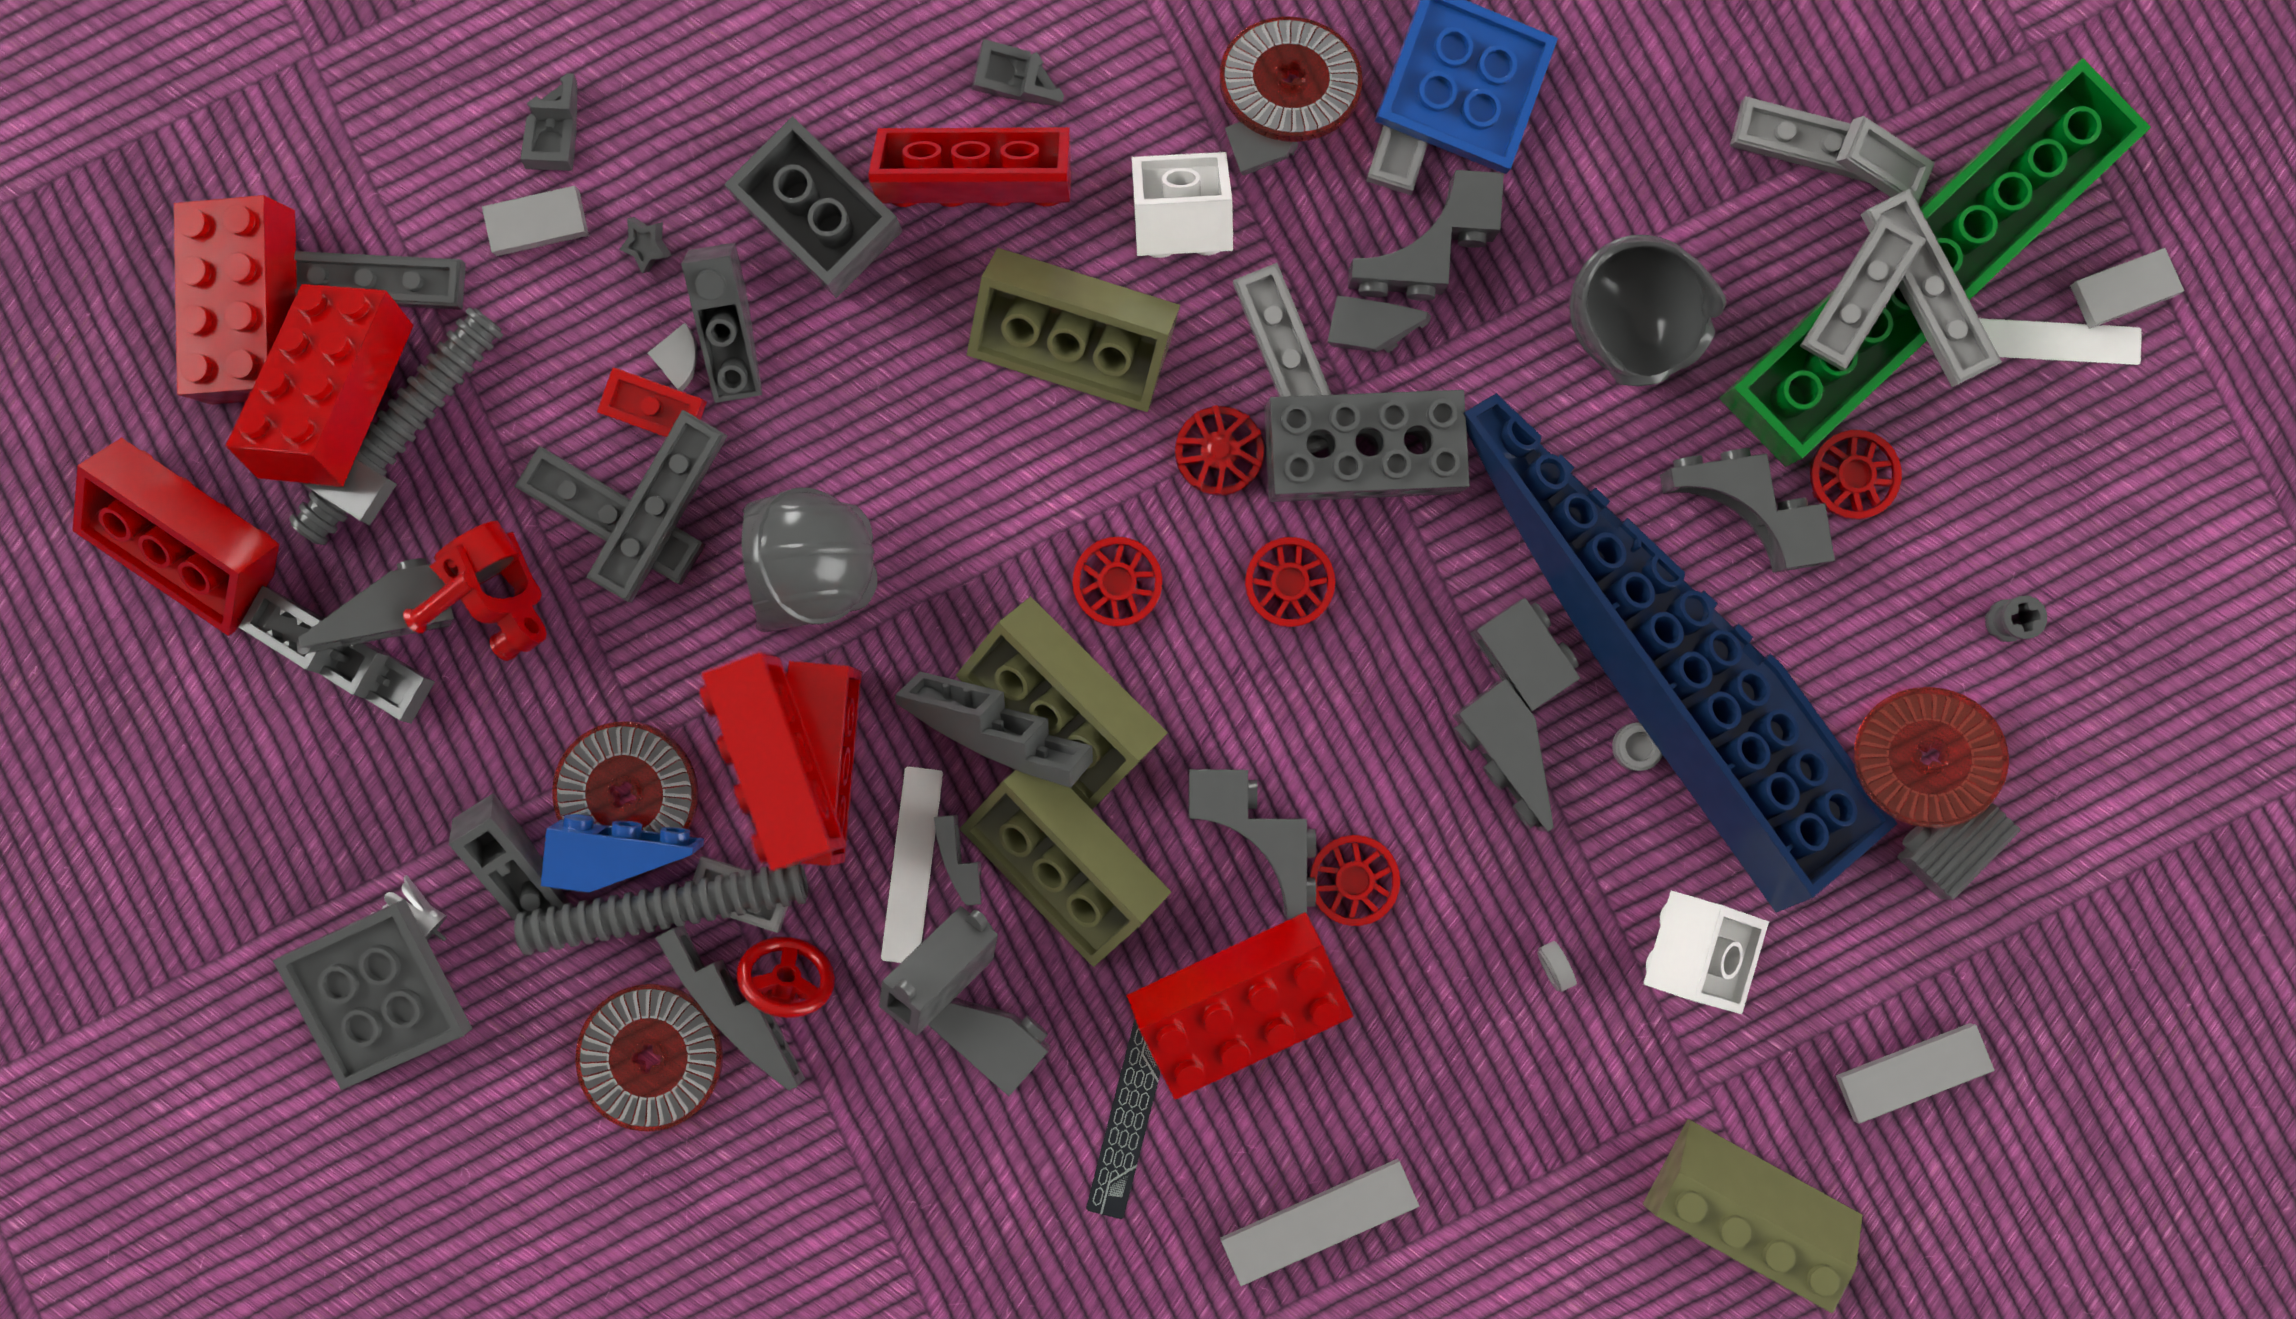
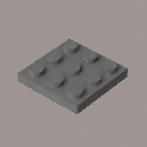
(373, 994)

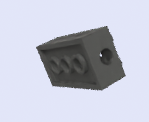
(1383, 418)

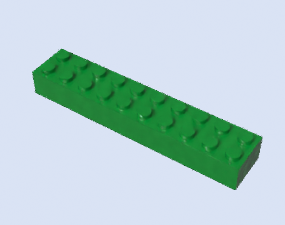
(1981, 225)

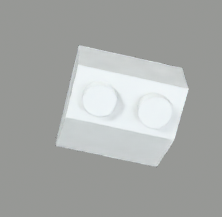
(1182, 204)
(1705, 952)

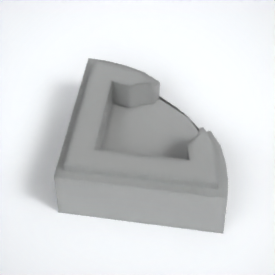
(677, 356)

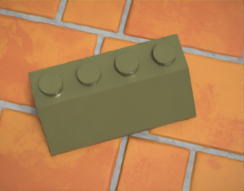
(1071, 329)
(1058, 680)
(1065, 862)
(1757, 1215)

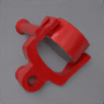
(468, 564)

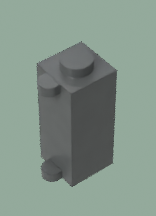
(938, 969)

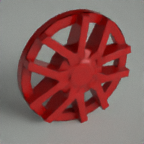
(1219, 450)
(1855, 474)
(1117, 581)
(1290, 581)
(1356, 880)

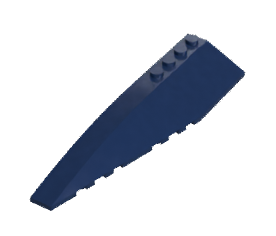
(1695, 682)

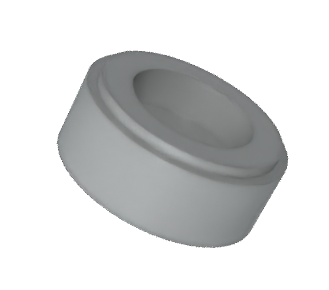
(1635, 748)
(1556, 966)

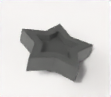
(645, 243)

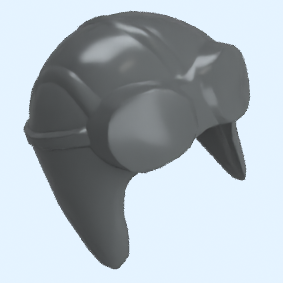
(1644, 308)
(806, 558)

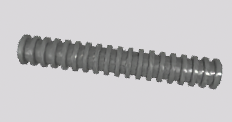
(406, 414)
(659, 908)

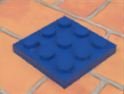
(1466, 81)

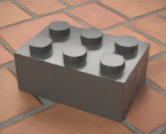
(814, 207)

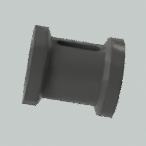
(2032, 618)

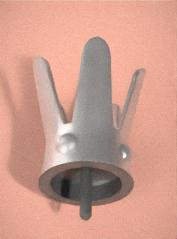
(427, 916)

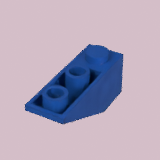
(594, 855)

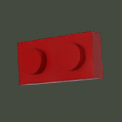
(646, 402)

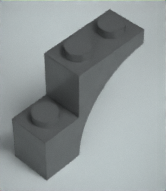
(1423, 267)
(1792, 536)
(1285, 842)

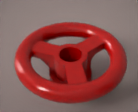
(784, 985)

